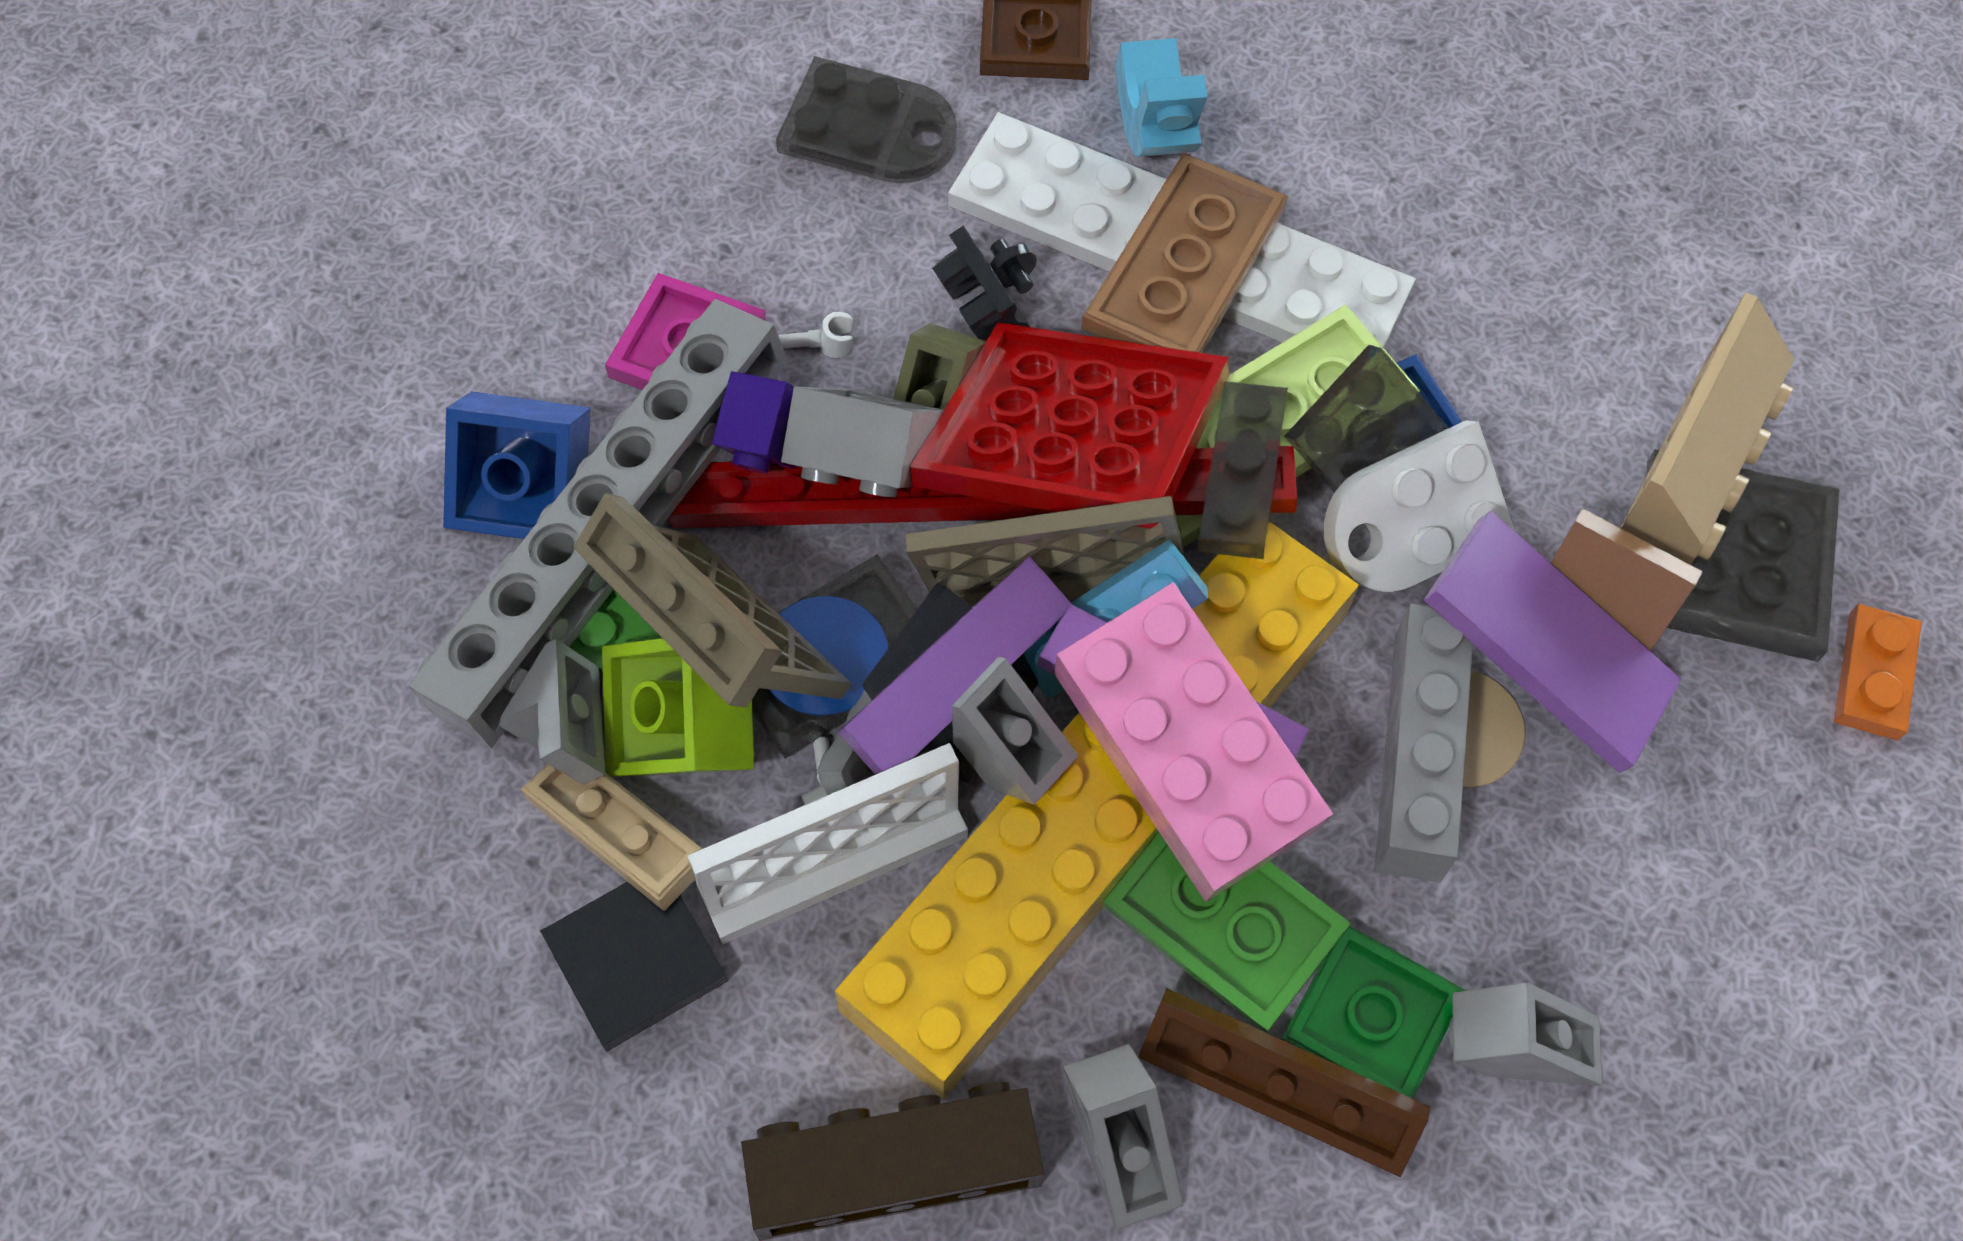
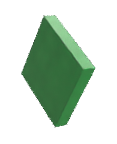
(1374, 1013)

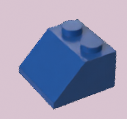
(508, 460)

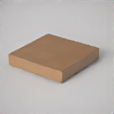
(1625, 576)

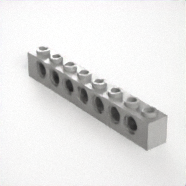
(648, 459)

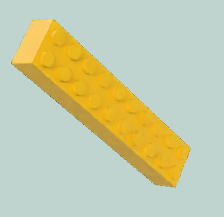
(1040, 871)

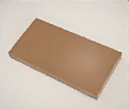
(1185, 258)

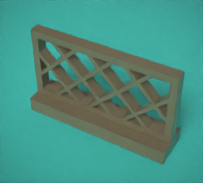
(981, 555)
(703, 608)

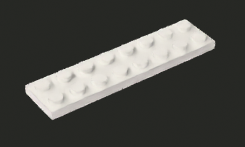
(1095, 203)

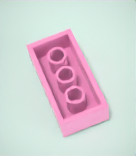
(1190, 741)

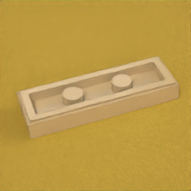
(617, 831)

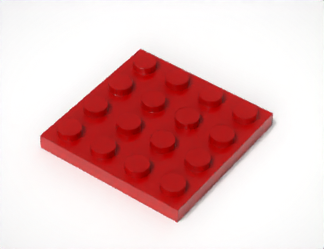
(1070, 421)

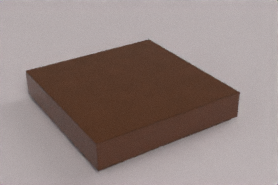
(1036, 38)

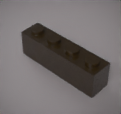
(891, 1161)

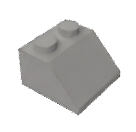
(856, 437)

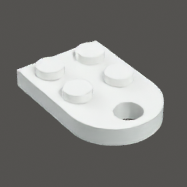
(1415, 509)

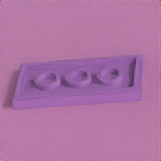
(1554, 641)

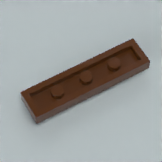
(1285, 1082)

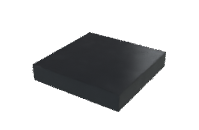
(632, 961)

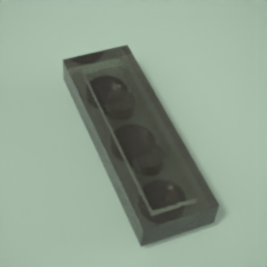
(1243, 470)

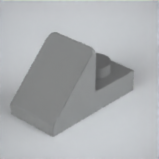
(560, 712)

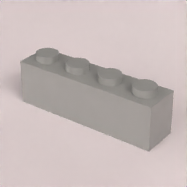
(1424, 748)

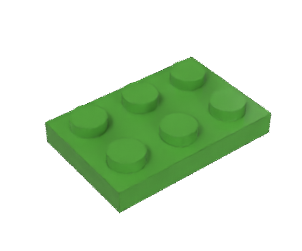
(1244, 945)

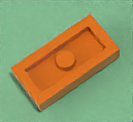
(1878, 672)

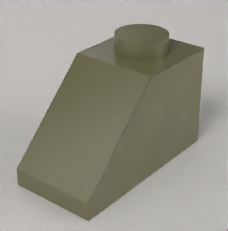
(935, 365)

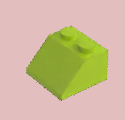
(667, 717)

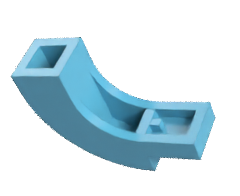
(1156, 101)

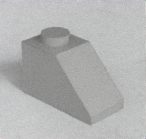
(1009, 735)
(1525, 1035)
(1124, 1135)

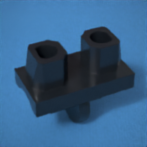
(968, 266)

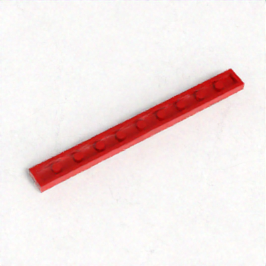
(742, 498)

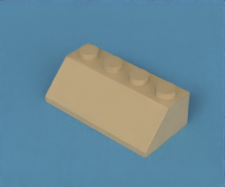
(1714, 437)

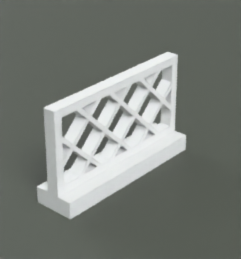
(830, 844)

